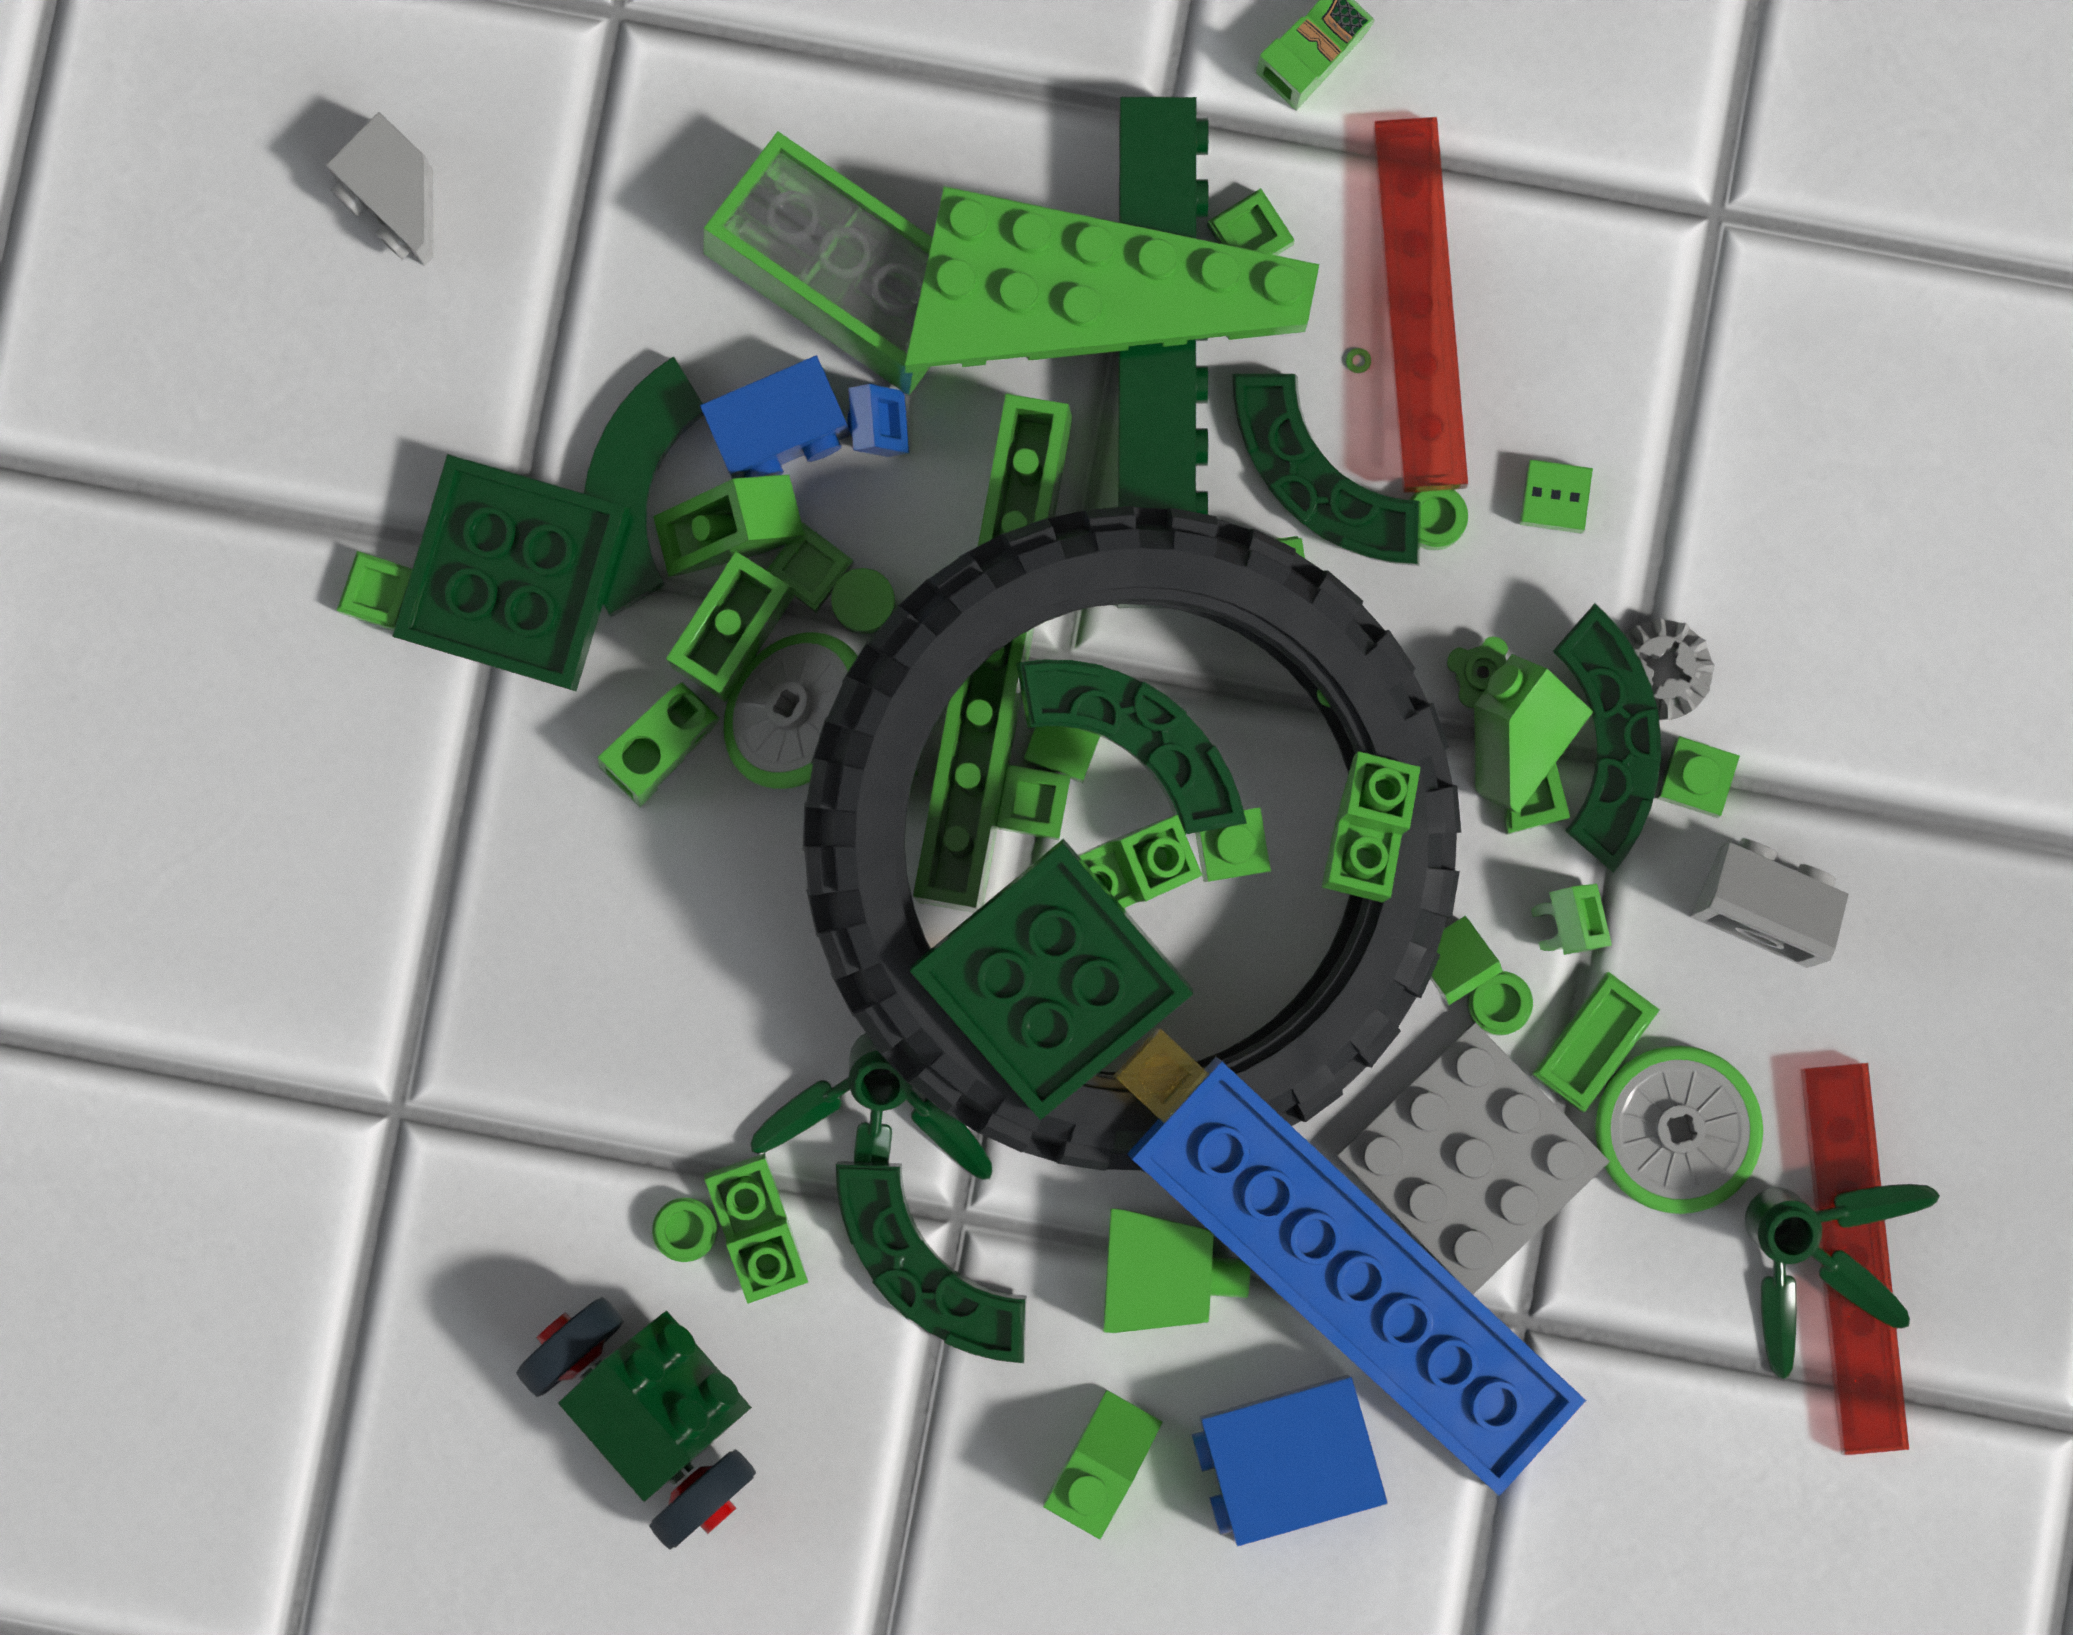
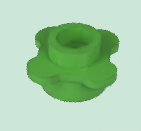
(1465, 665)

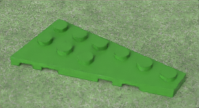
(1068, 284)

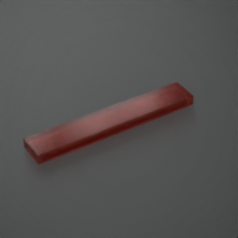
(1420, 305)
(1861, 1347)

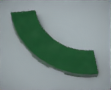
(625, 467)
(1310, 485)
(1142, 724)
(1625, 734)
(915, 1277)

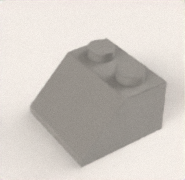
(1772, 904)

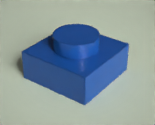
(878, 420)

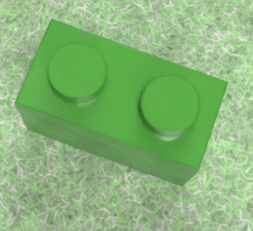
(730, 626)

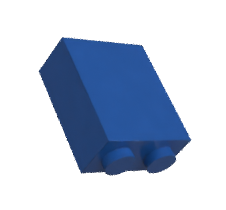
(1289, 1461)

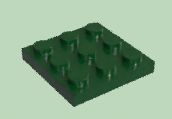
(511, 572)
(1051, 979)

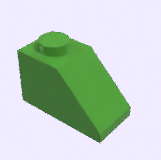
(737, 516)
(1522, 730)
(1102, 1464)

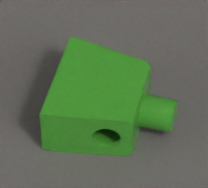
(1164, 1274)

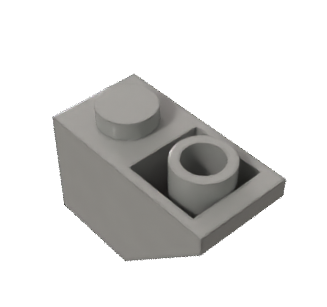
(392, 182)

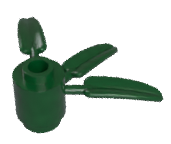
(878, 1088)
(1801, 1238)

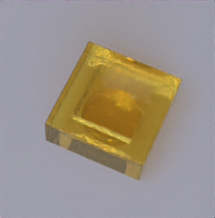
(1161, 1075)

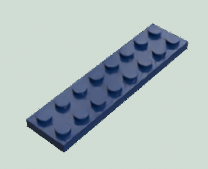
(1357, 1277)

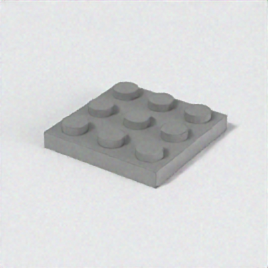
(1472, 1158)

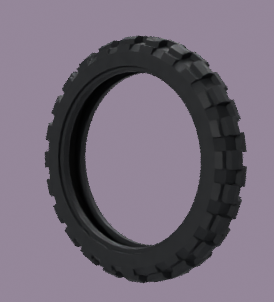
(974, 609)

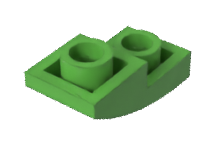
(1370, 827)
(1144, 862)
(756, 1228)

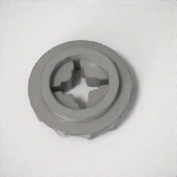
(1691, 659)

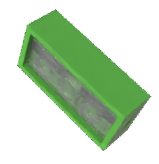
(825, 255)

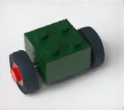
(647, 1411)

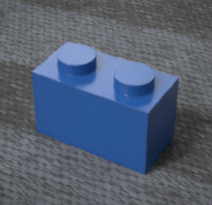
(777, 421)

